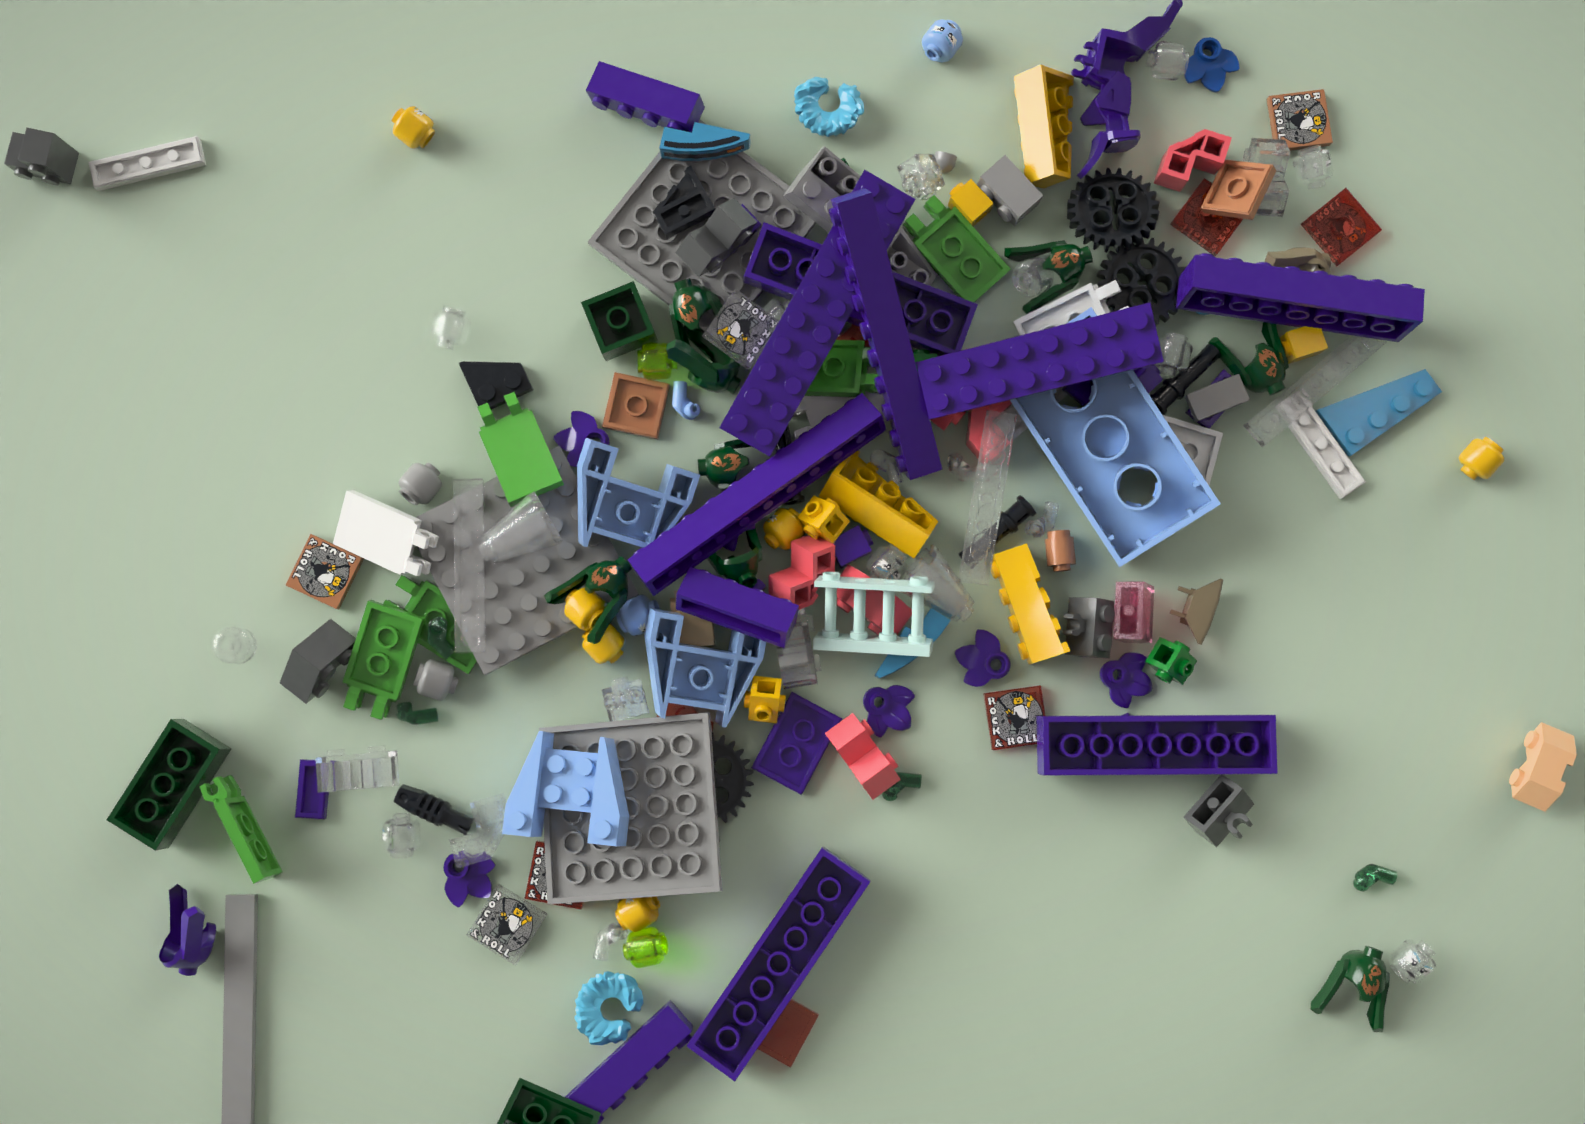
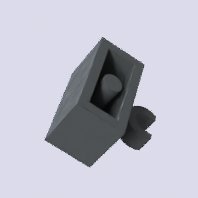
(1089, 627)
(1220, 811)

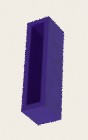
(644, 98)
(737, 607)

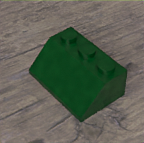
(541, 1106)

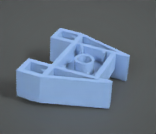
(624, 508)
(697, 673)
(570, 783)

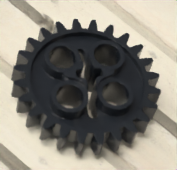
(1086, 212)
(1163, 270)
(734, 780)

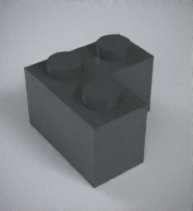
(41, 156)
(316, 661)

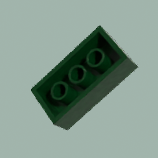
(168, 784)

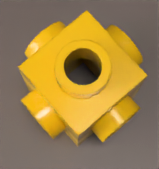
(823, 519)
(764, 705)

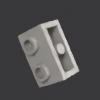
(1009, 191)

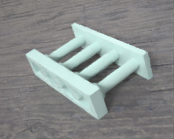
(887, 641)

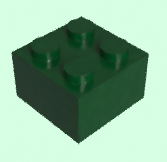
(619, 321)

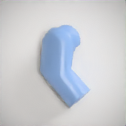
(681, 403)

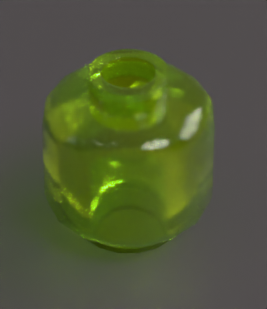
(654, 361)
(645, 947)

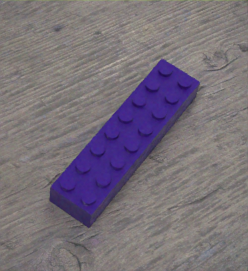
(1300, 298)
(931, 316)
(1040, 361)
(1156, 745)
(778, 963)

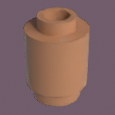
(1060, 550)

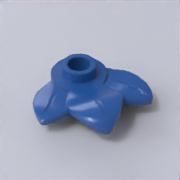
(1212, 68)

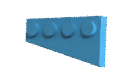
(1371, 413)

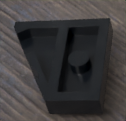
(684, 205)
(494, 380)

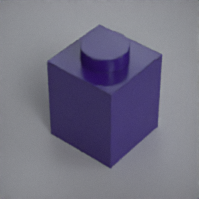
(852, 546)

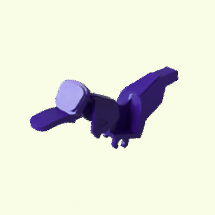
(1106, 73)

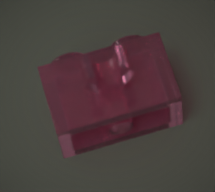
(1133, 612)

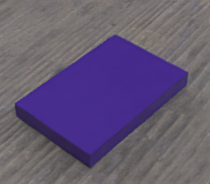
(796, 743)

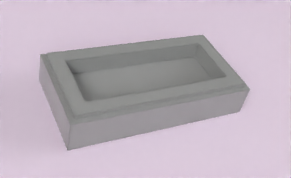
(1217, 398)

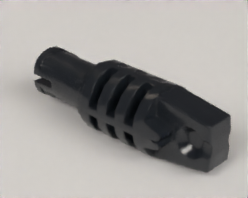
(432, 809)

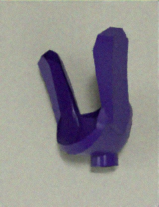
(187, 942)

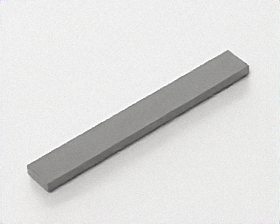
(239, 1009)

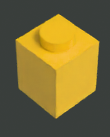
(970, 201)
(1303, 343)

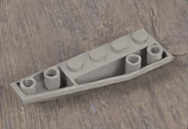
(829, 178)

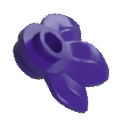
(573, 438)
(978, 659)
(1130, 679)
(891, 712)
(471, 880)

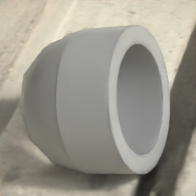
(945, 161)

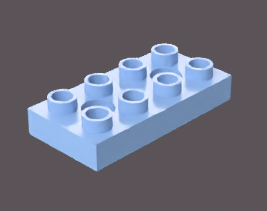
(1102, 441)

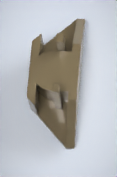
(1200, 608)

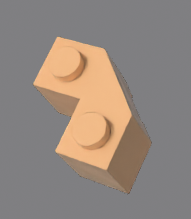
(1540, 777)

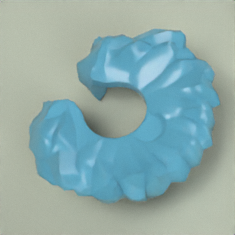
(825, 122)
(589, 1001)

